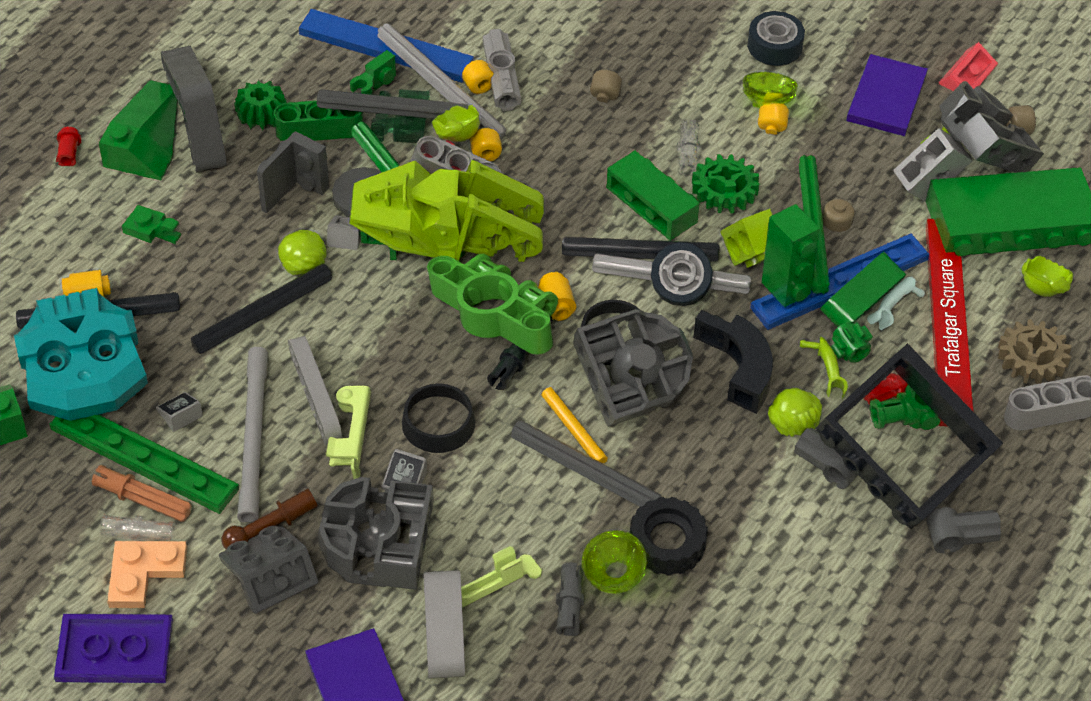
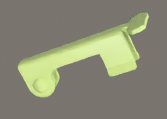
(348, 450)
(506, 571)

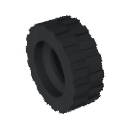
(678, 513)

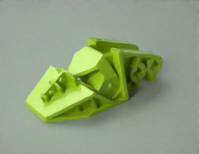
(448, 211)

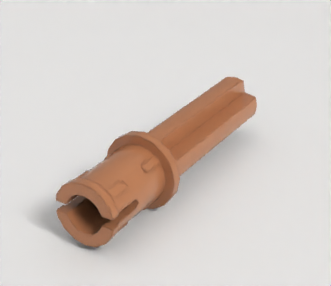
(128, 488)

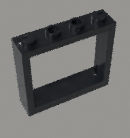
(948, 408)

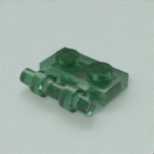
(403, 128)

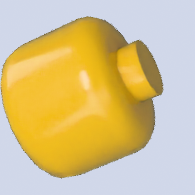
(477, 76)
(773, 118)
(486, 144)

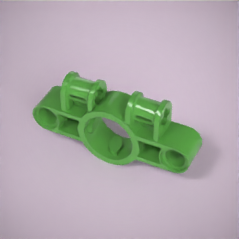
(522, 317)

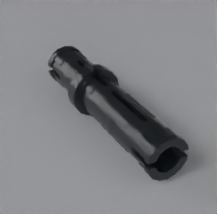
(511, 361)

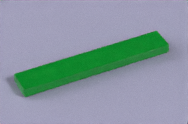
(149, 460)

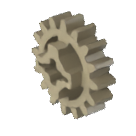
(1017, 352)

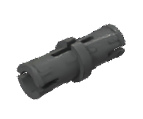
(570, 599)

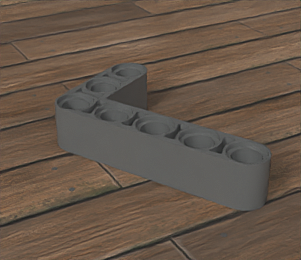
(197, 105)

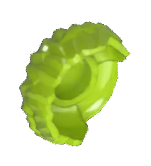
(457, 123)
(301, 251)
(1046, 277)
(795, 411)

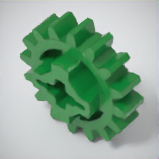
(725, 183)

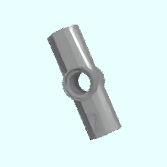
(502, 63)

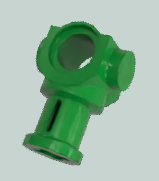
(905, 408)

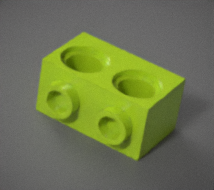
(747, 239)

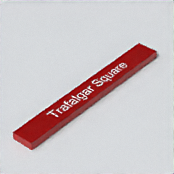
(948, 316)

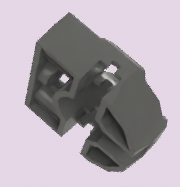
(980, 123)
(651, 336)
(394, 562)

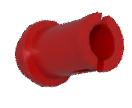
(68, 141)

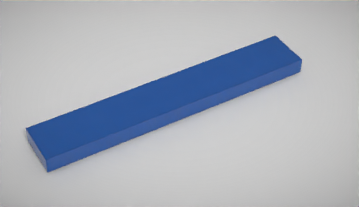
(365, 40)
(903, 251)

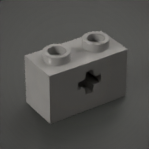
(934, 159)

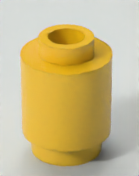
(86, 280)
(560, 286)

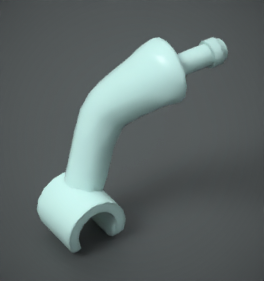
(883, 314)

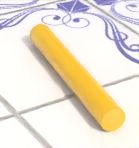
(573, 425)

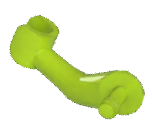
(831, 364)

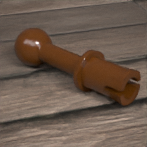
(287, 511)

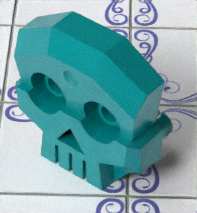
(85, 380)

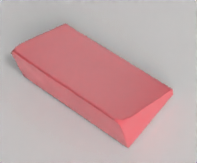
(971, 67)

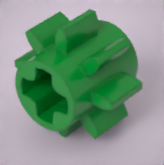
(851, 342)

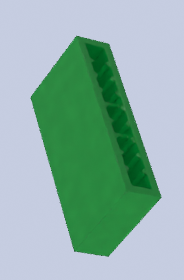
(1011, 211)

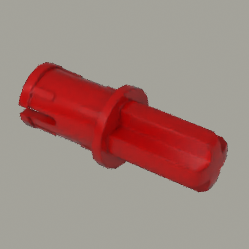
(887, 388)

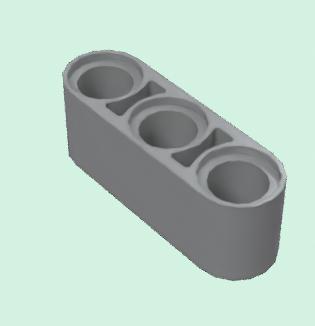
(445, 155)
(1049, 403)
(444, 624)

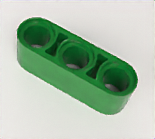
(314, 121)
(863, 290)

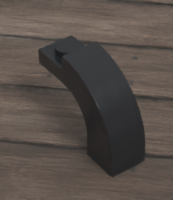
(748, 349)

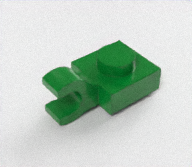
(377, 73)
(149, 223)

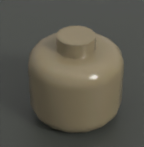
(605, 85)
(1023, 117)
(838, 215)

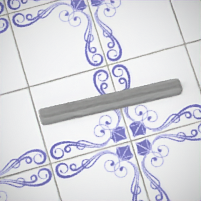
(642, 270)

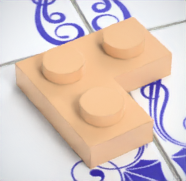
(137, 562)

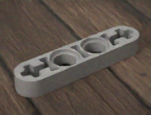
(315, 388)

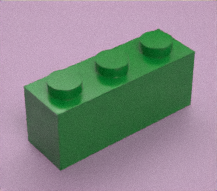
(652, 195)
(790, 255)

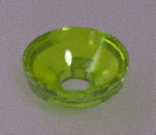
(769, 88)
(611, 548)

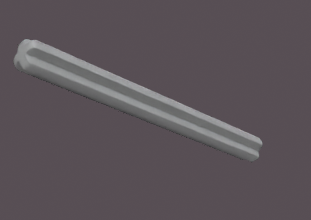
(435, 76)

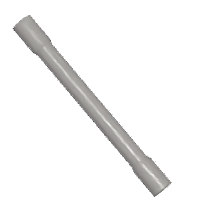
(249, 493)

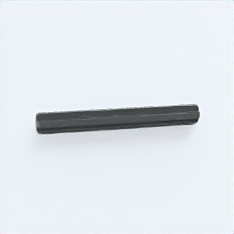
(383, 104)
(583, 464)

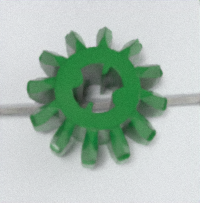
(257, 104)

